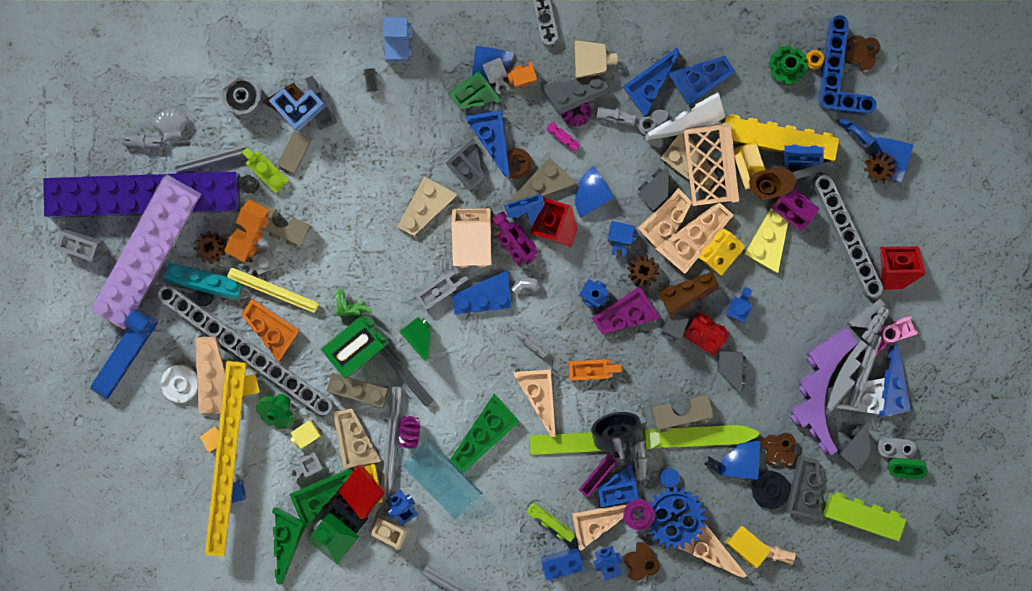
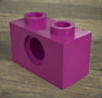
(795, 209)

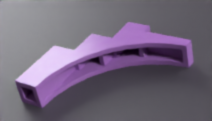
(812, 411)

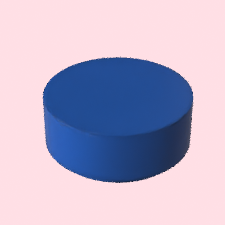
(669, 477)

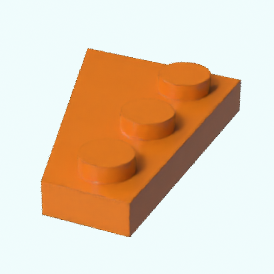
(271, 328)

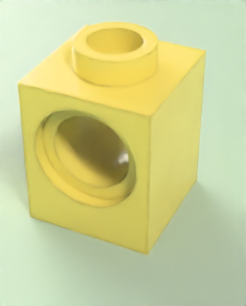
(305, 434)

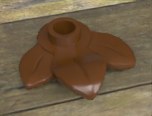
(860, 54)
(777, 451)
(637, 562)

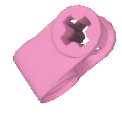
(901, 329)

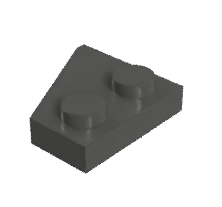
(467, 165)

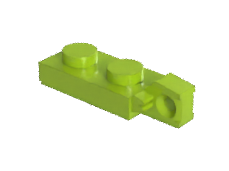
(265, 170)
(551, 521)

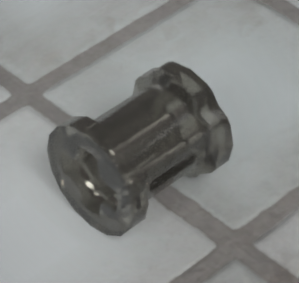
(254, 187)

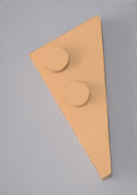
(538, 389)
(594, 522)
(712, 551)

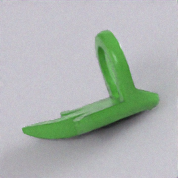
(346, 309)

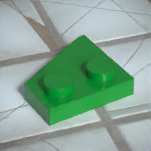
(474, 92)

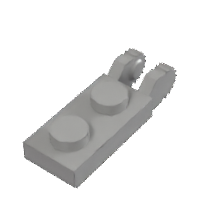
(439, 289)

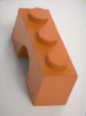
(253, 219)

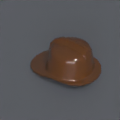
(772, 183)

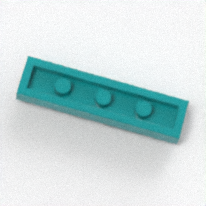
(202, 281)

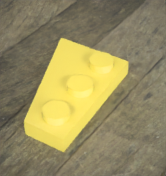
(769, 241)

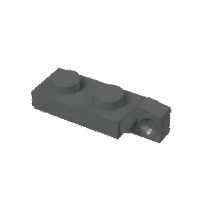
(325, 117)

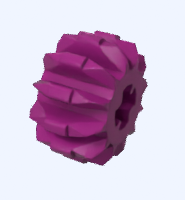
(409, 432)

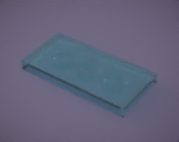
(442, 479)

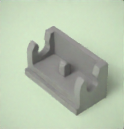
(78, 244)

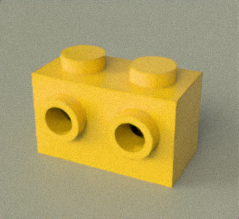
(721, 251)

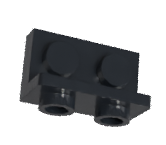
(345, 513)

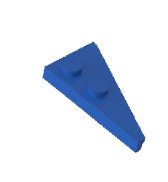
(646, 85)
(491, 132)
(895, 387)

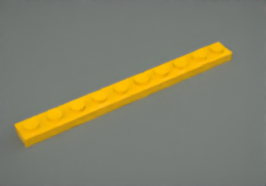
(225, 458)

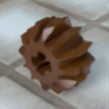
(884, 162)
(208, 241)
(645, 264)

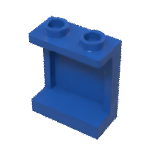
(562, 564)

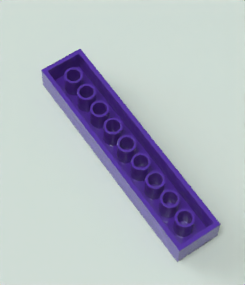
(132, 194)

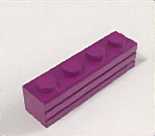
(598, 474)

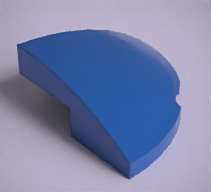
(485, 54)
(861, 134)
(899, 150)
(591, 192)
(742, 461)

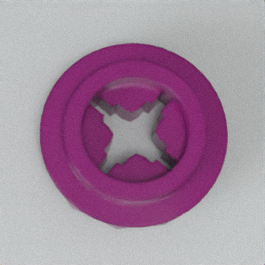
(579, 119)
(648, 513)

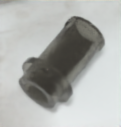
(370, 79)

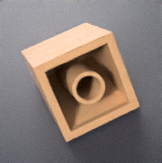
(471, 237)

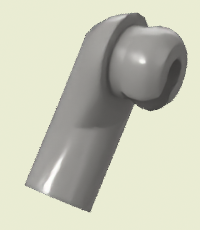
(526, 283)

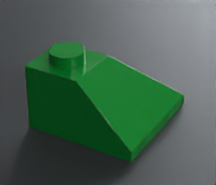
(418, 336)
(333, 538)

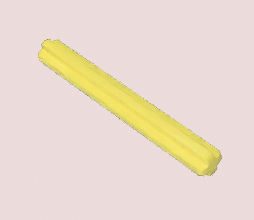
(273, 290)

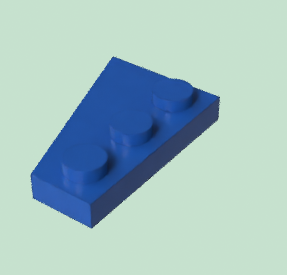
(700, 78)
(484, 296)

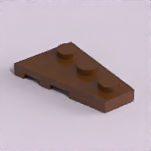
(684, 293)

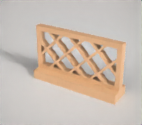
(728, 164)

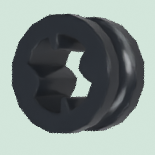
(713, 464)

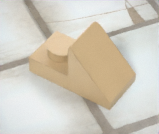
(389, 533)

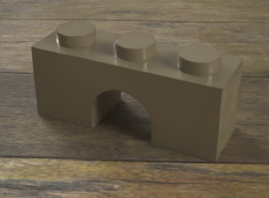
(294, 232)
(357, 390)
(698, 410)

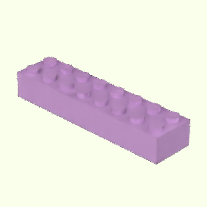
(146, 251)

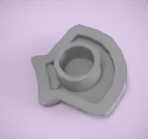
(170, 124)

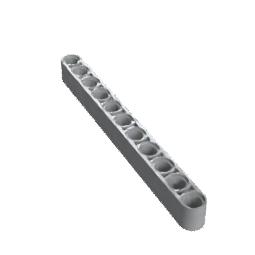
(236, 348)

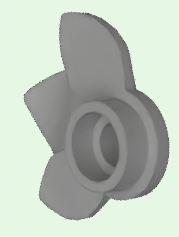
(655, 119)

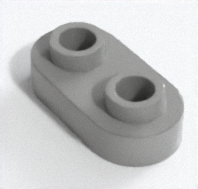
(897, 448)

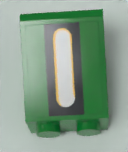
(355, 346)

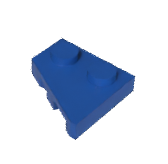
(803, 156)
(619, 488)

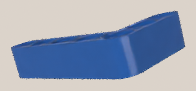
(836, 73)
(140, 328)

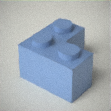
(396, 35)
(297, 112)

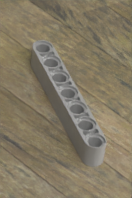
(855, 243)

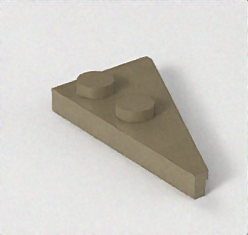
(546, 180)

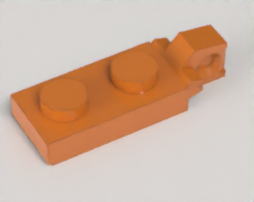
(592, 369)

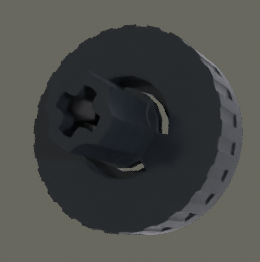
(617, 433)

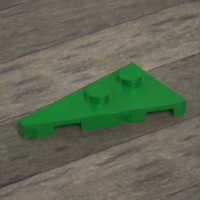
(312, 498)
(287, 536)

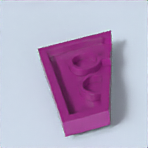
(626, 312)

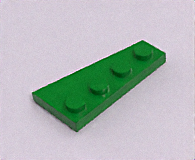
(487, 430)

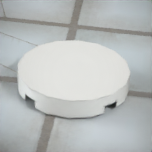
(179, 383)

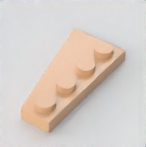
(688, 243)
(209, 375)

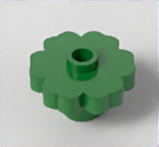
(781, 71)
(275, 411)

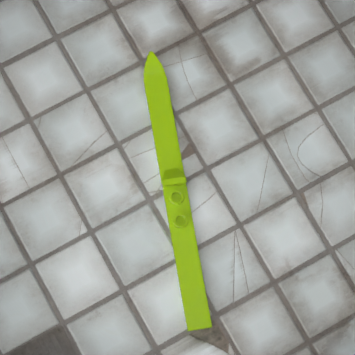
(653, 439)

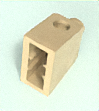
(592, 59)

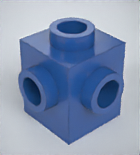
(586, 293)
(399, 504)
(608, 563)

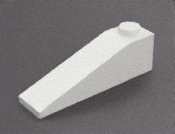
(704, 114)

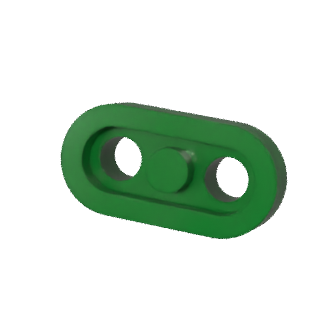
(907, 468)

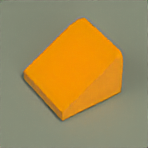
(210, 439)

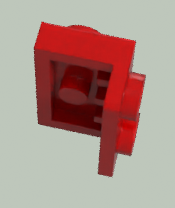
(706, 333)

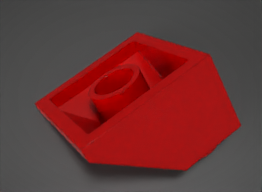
(556, 223)
(900, 266)

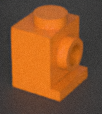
(522, 75)

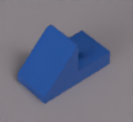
(530, 205)

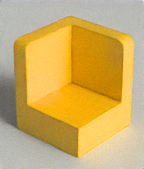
(251, 385)

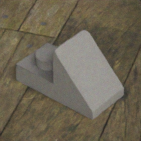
(863, 319)

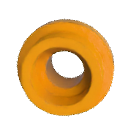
(815, 53)

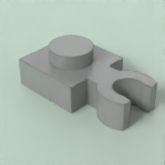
(495, 73)
(262, 263)
(308, 465)

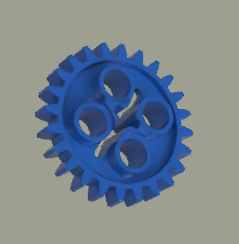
(684, 533)

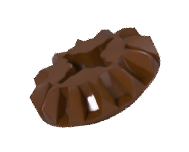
(524, 168)

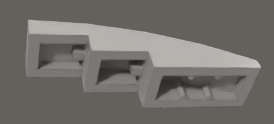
(844, 382)

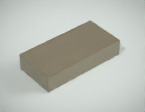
(294, 152)

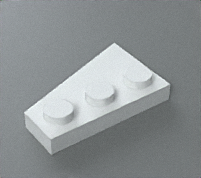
(871, 398)

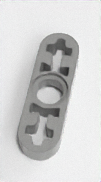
(553, 31)

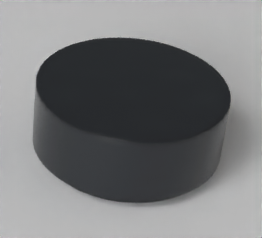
(203, 298)

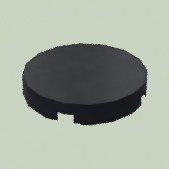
(770, 489)

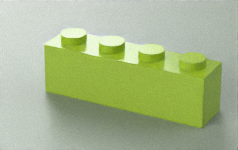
(864, 517)

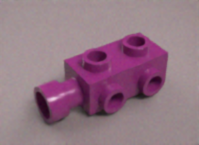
(514, 240)

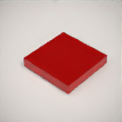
(361, 492)

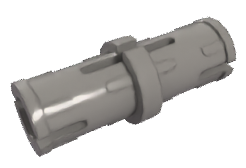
(616, 116)
(142, 141)
(640, 460)

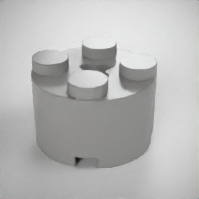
(232, 98)

